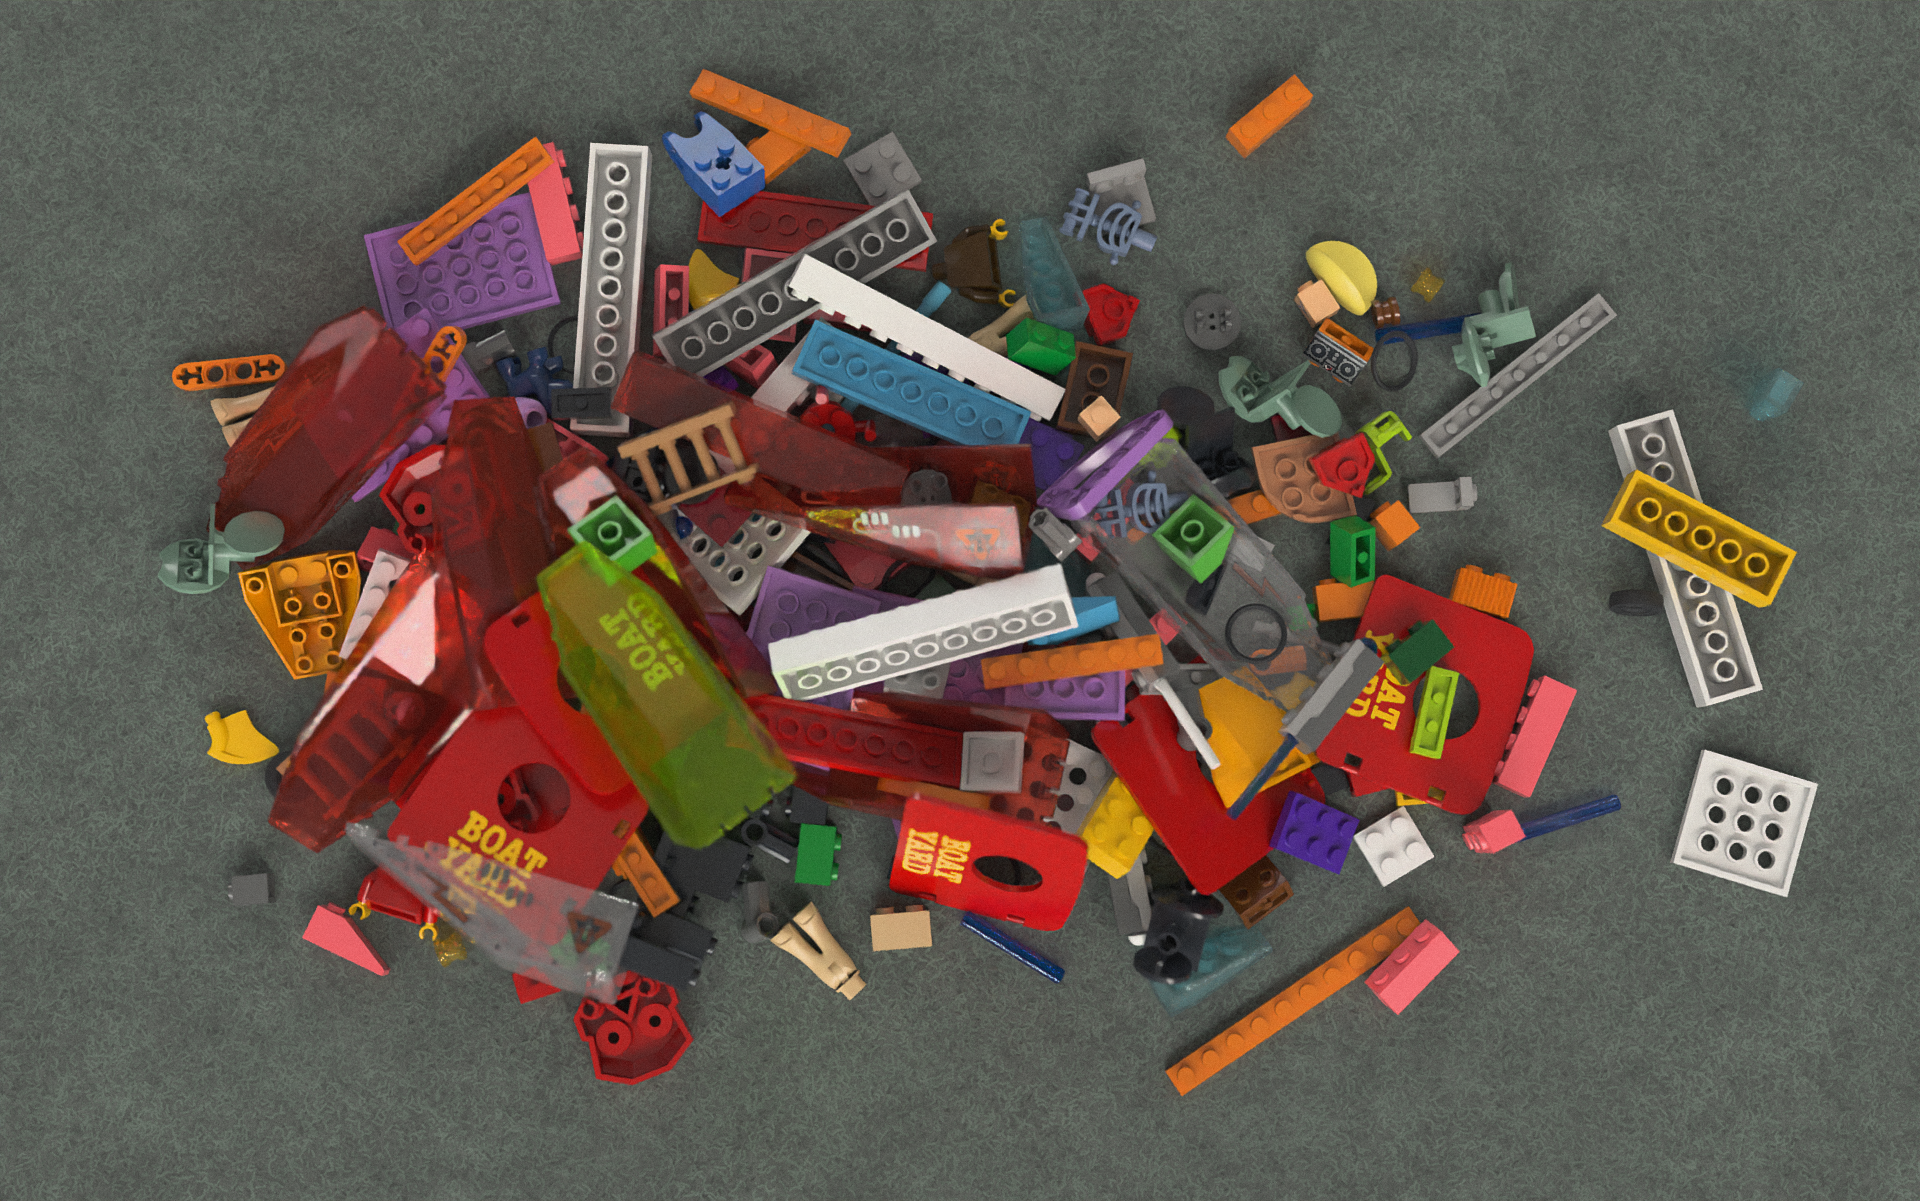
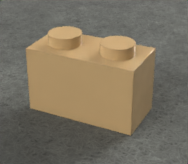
(901, 929)

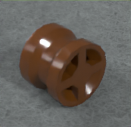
(1385, 312)

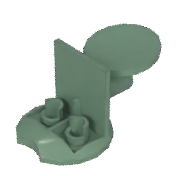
(1496, 326)
(1257, 399)
(204, 565)

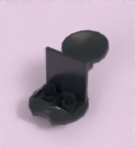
(1208, 437)
(630, 473)
(1176, 932)

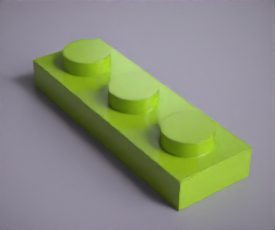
(1434, 712)

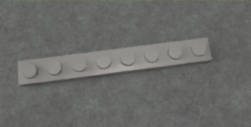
(1517, 375)

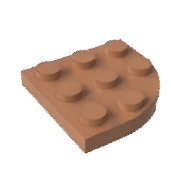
(1292, 483)

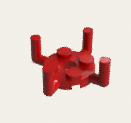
(832, 413)

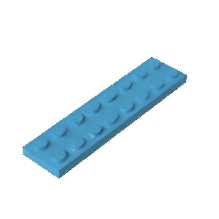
(907, 390)

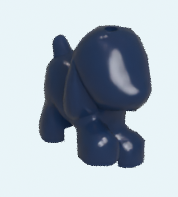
(534, 380)

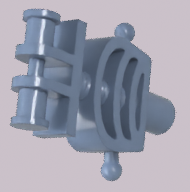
(1134, 236)
(1152, 499)

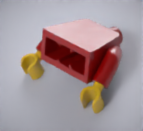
(387, 896)

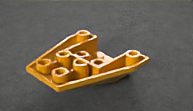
(305, 607)
(1245, 738)

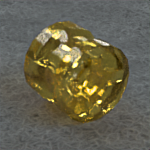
(1427, 285)
(450, 949)

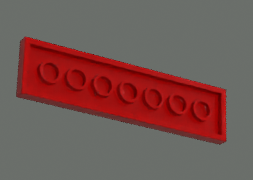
(786, 224)
(861, 741)

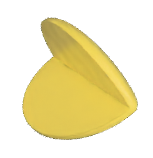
(1345, 273)

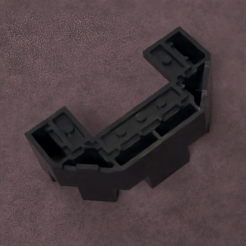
(670, 945)

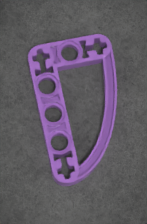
(1116, 454)

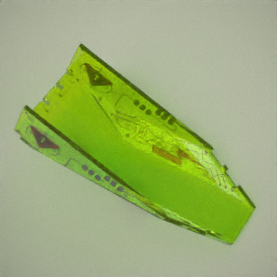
(659, 699)

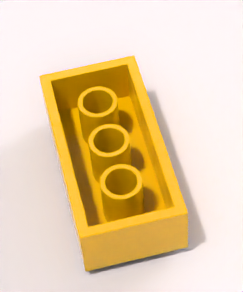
(1115, 828)

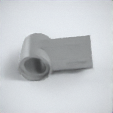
(1056, 536)

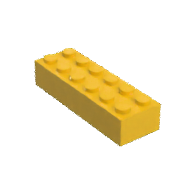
(1699, 539)

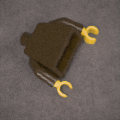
(974, 266)

